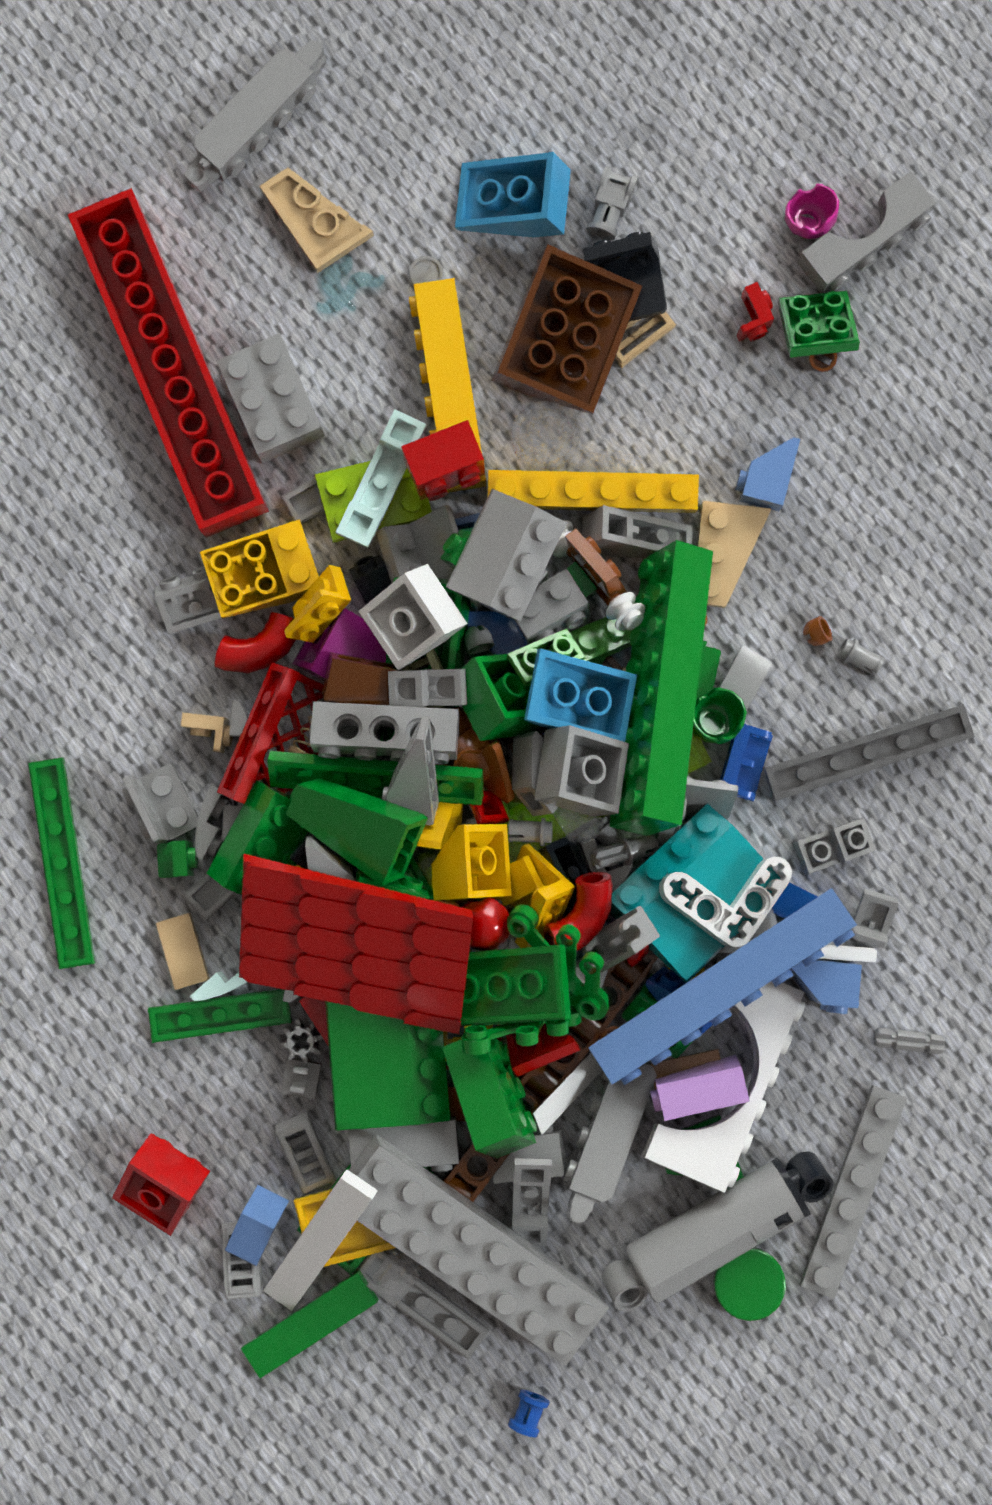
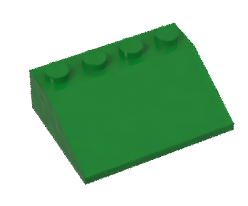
(384, 1071)

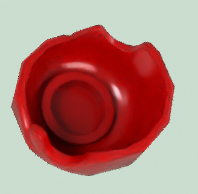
(488, 925)

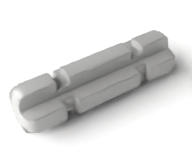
(909, 1041)

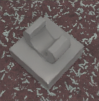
(301, 1078)

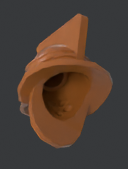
(483, 755)

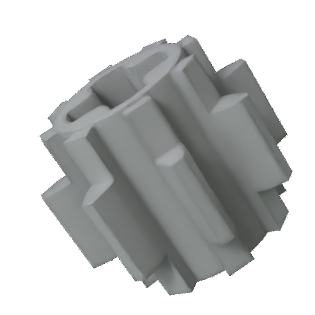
(292, 1041)

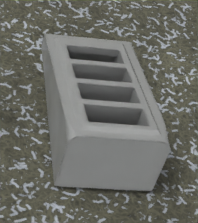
(295, 1125)
(239, 1291)

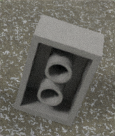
(270, 398)

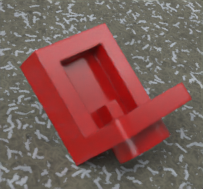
(759, 308)

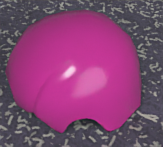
(818, 202)

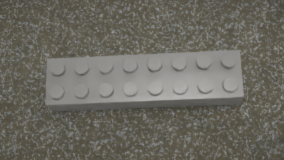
(476, 1253)

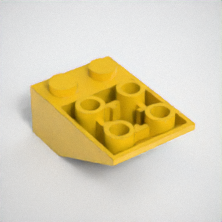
(260, 570)

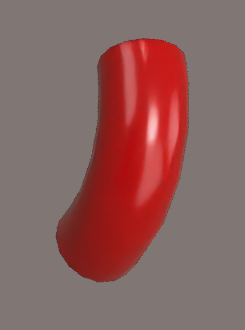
(258, 651)
(589, 911)

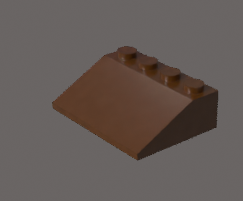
(566, 331)

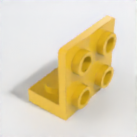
(550, 898)

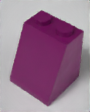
(346, 636)

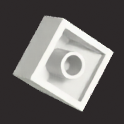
(412, 616)

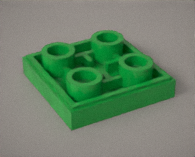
(818, 324)

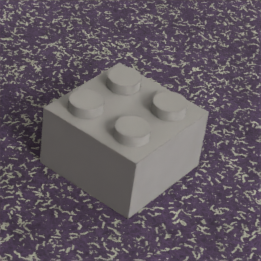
(581, 771)

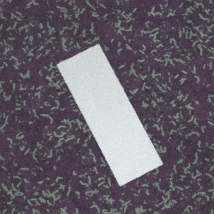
(567, 1092)

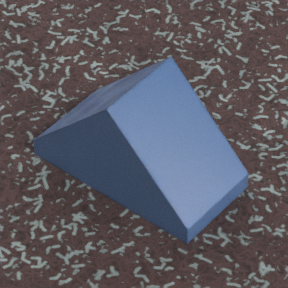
(256, 1225)

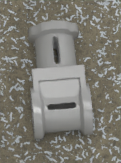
(612, 198)

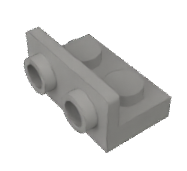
(186, 601)

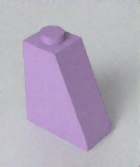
(700, 1089)

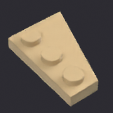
(315, 223)
(731, 535)

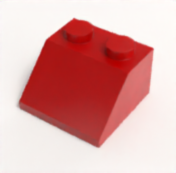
(160, 1183)

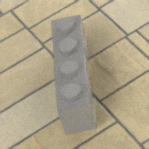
(833, 258)

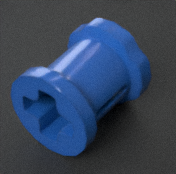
(520, 1422)

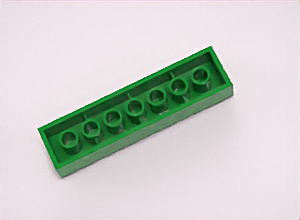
(664, 699)

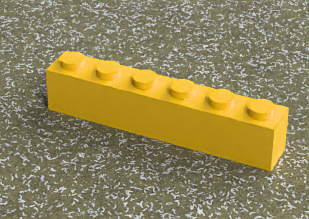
(445, 358)
(594, 489)

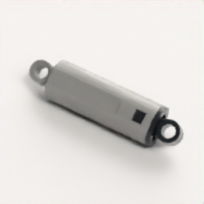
(717, 1231)

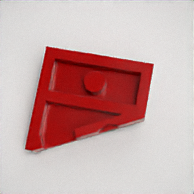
(547, 1050)

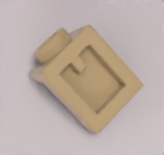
(202, 726)

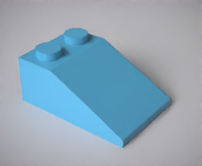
(514, 196)
(579, 695)

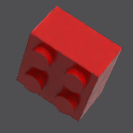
(444, 461)

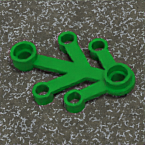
(587, 999)
(478, 1038)

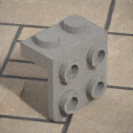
(554, 607)

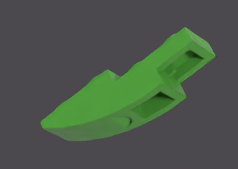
(587, 643)

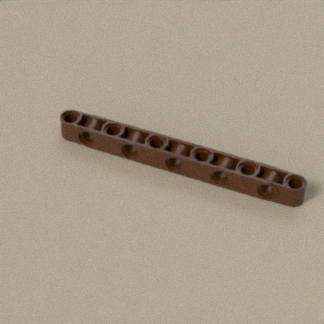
(544, 1080)

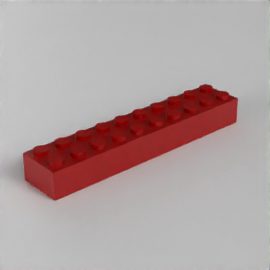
(168, 363)

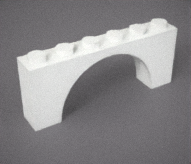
(713, 1151)

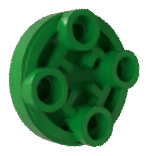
(750, 1285)

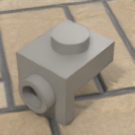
(874, 918)

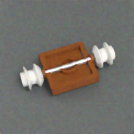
(603, 575)

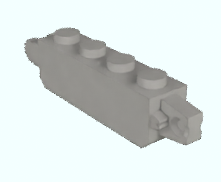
(254, 114)
(606, 1142)

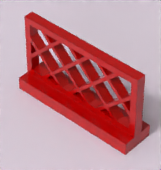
(262, 727)

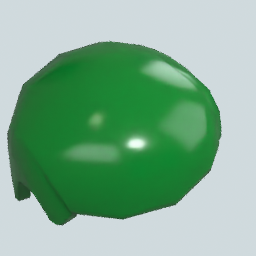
(719, 716)

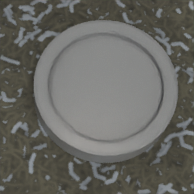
(425, 270)

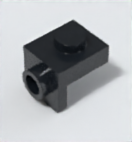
(370, 577)

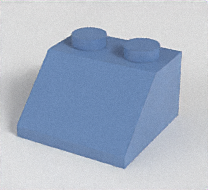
(830, 984)

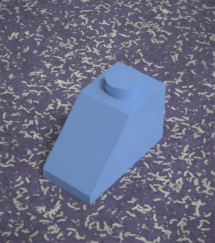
(768, 477)

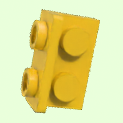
(319, 605)

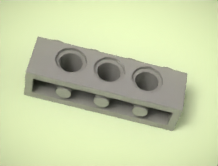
(331, 718)

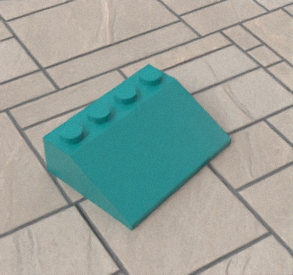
(716, 858)

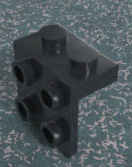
(637, 261)

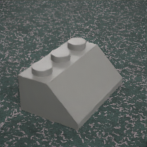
(506, 555)

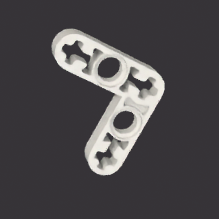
(723, 913)

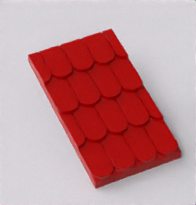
(354, 944)

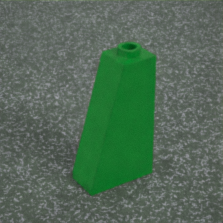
(359, 827)

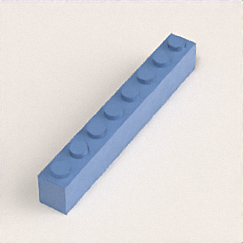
(723, 986)

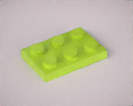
(340, 485)

